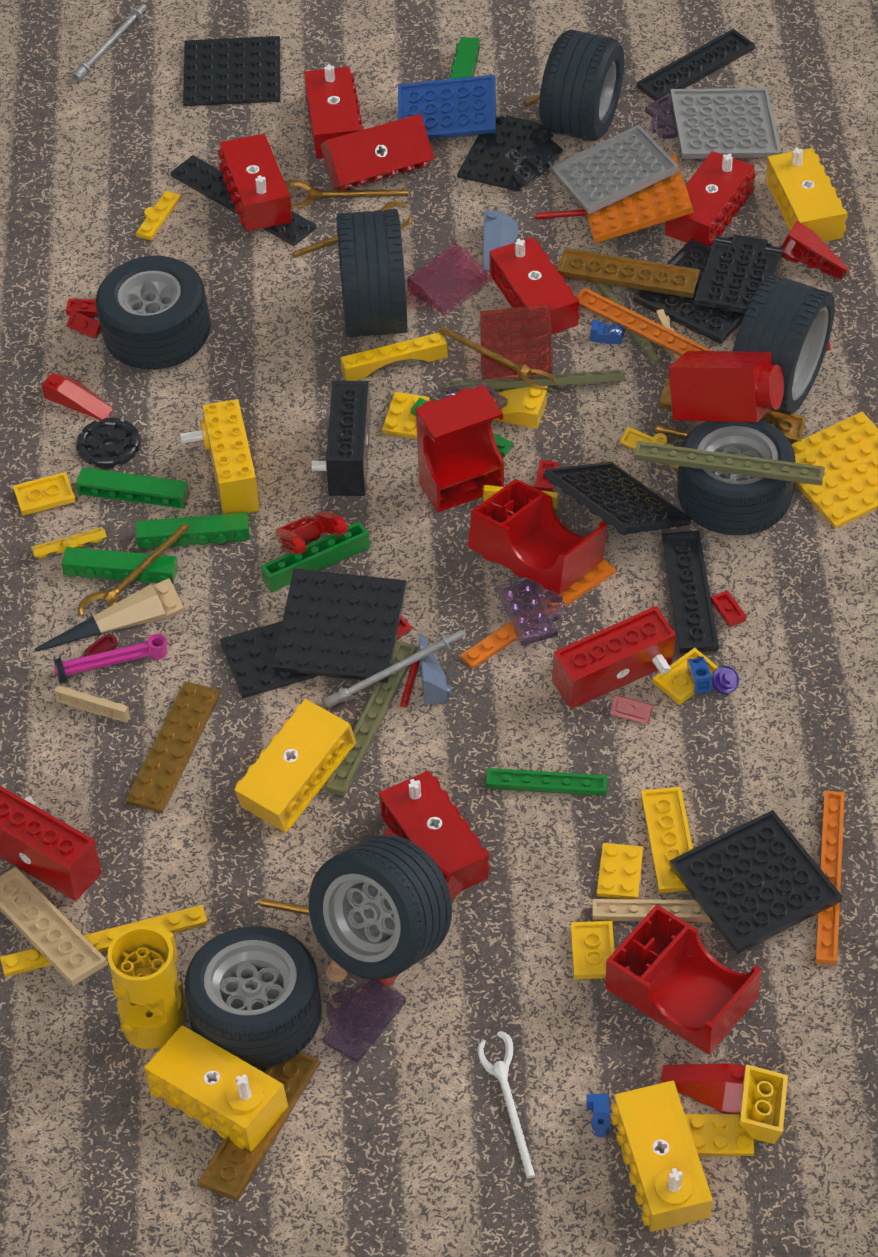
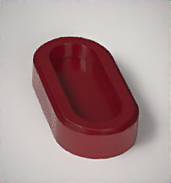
(103, 644)

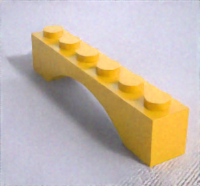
(362, 364)

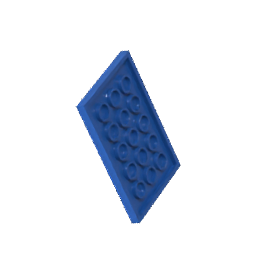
(451, 105)

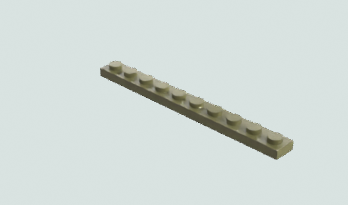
(562, 380)
(729, 463)
(369, 723)

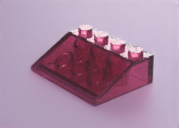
(448, 279)

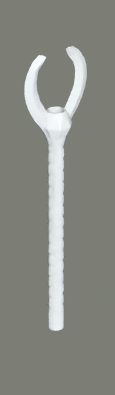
(500, 1071)

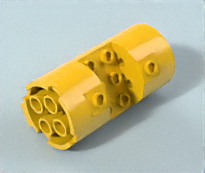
(147, 985)

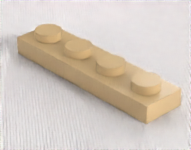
(92, 704)

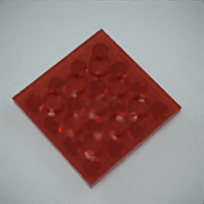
(519, 336)

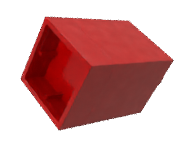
(724, 386)

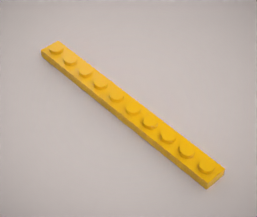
(101, 940)

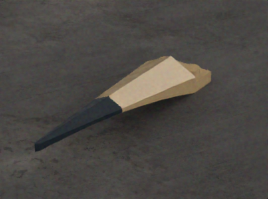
(142, 607)

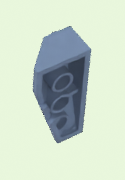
(498, 232)
(433, 678)

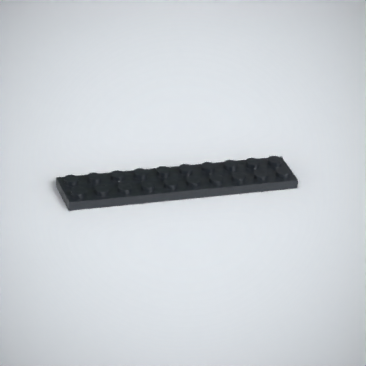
(210, 183)

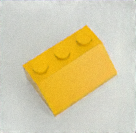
(763, 1103)

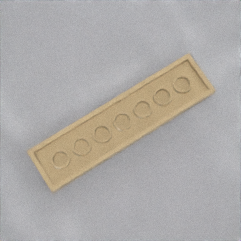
(48, 928)

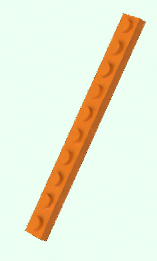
(637, 323)
(506, 635)
(831, 866)

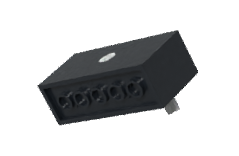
(347, 439)

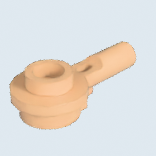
(335, 972)

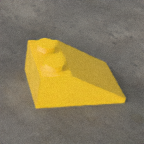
(524, 406)

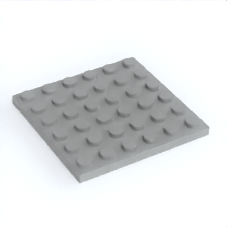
(725, 122)
(614, 169)

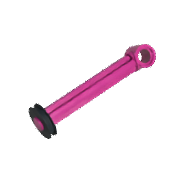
(154, 648)

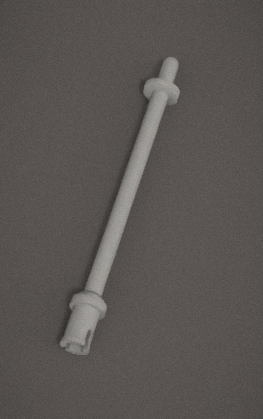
(84, 68)
(345, 693)

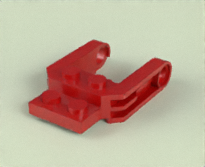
(309, 528)

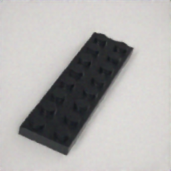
(696, 64)
(689, 592)

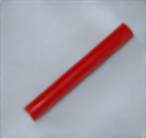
(560, 214)
(409, 684)

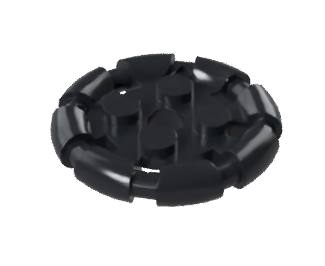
(107, 431)

